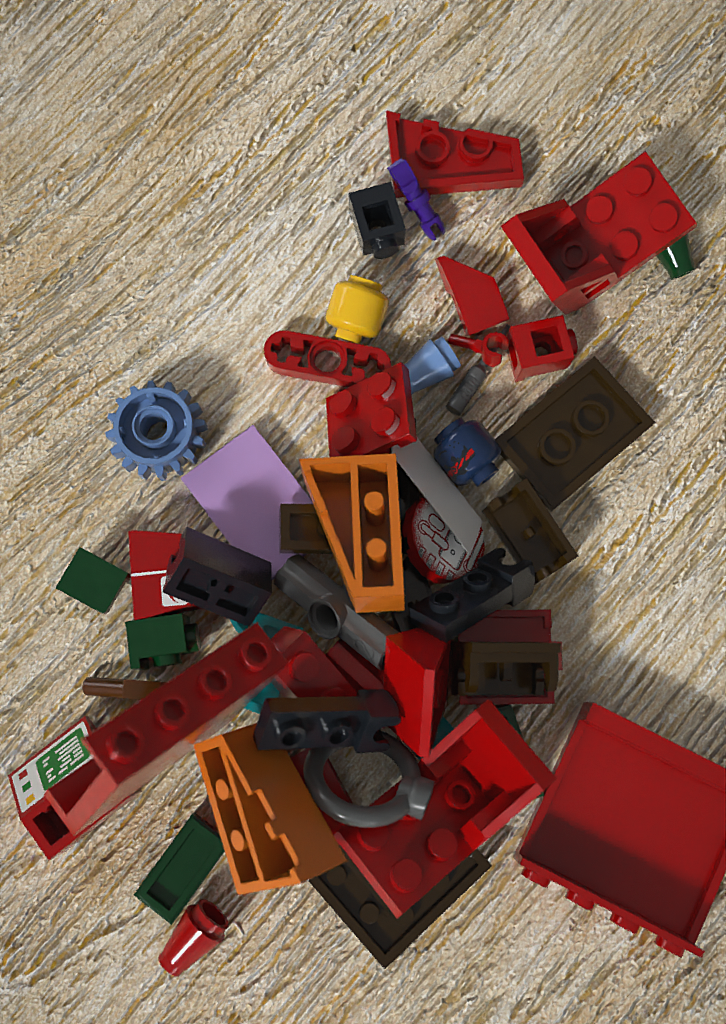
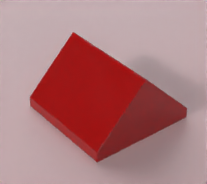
(419, 682)

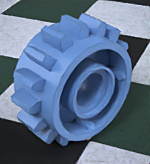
(142, 411)

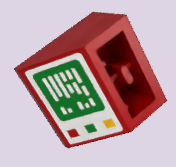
(43, 771)

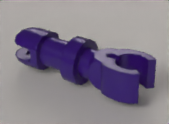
(416, 198)

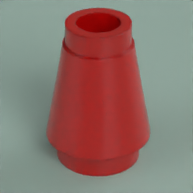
(194, 936)

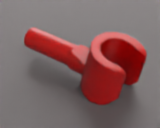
(490, 341)

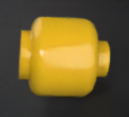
(357, 309)

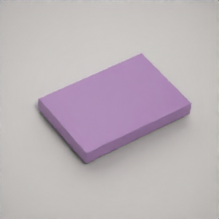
(243, 494)

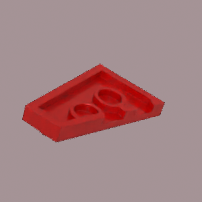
(453, 159)

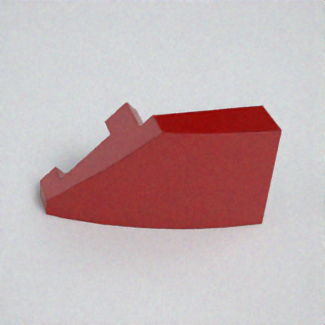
(474, 295)

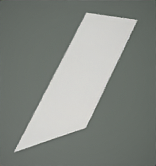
(439, 492)

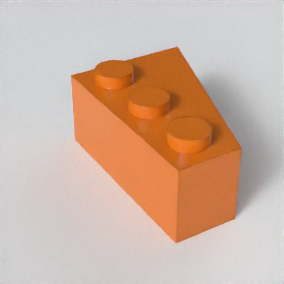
(362, 525)
(264, 814)

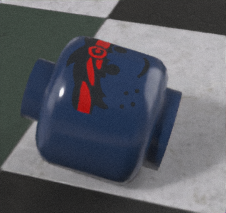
(467, 452)

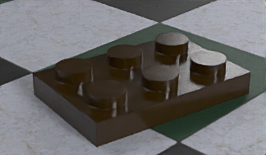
(573, 433)

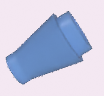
(432, 364)

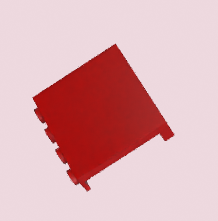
(165, 726)
(631, 829)

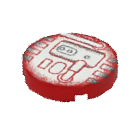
(434, 546)

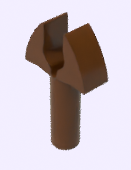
(119, 687)

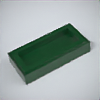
(181, 868)

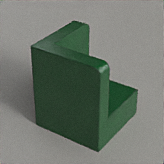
(93, 581)

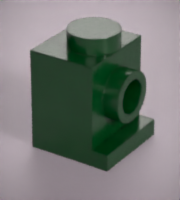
(162, 640)

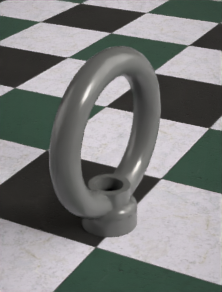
(411, 797)

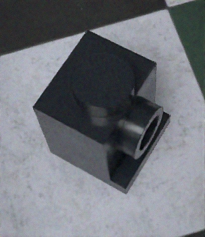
(375, 208)

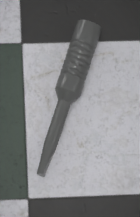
(469, 384)

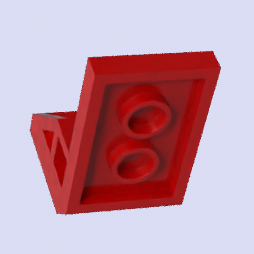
(602, 236)
(481, 783)

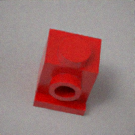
(544, 333)

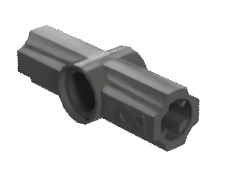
(332, 611)

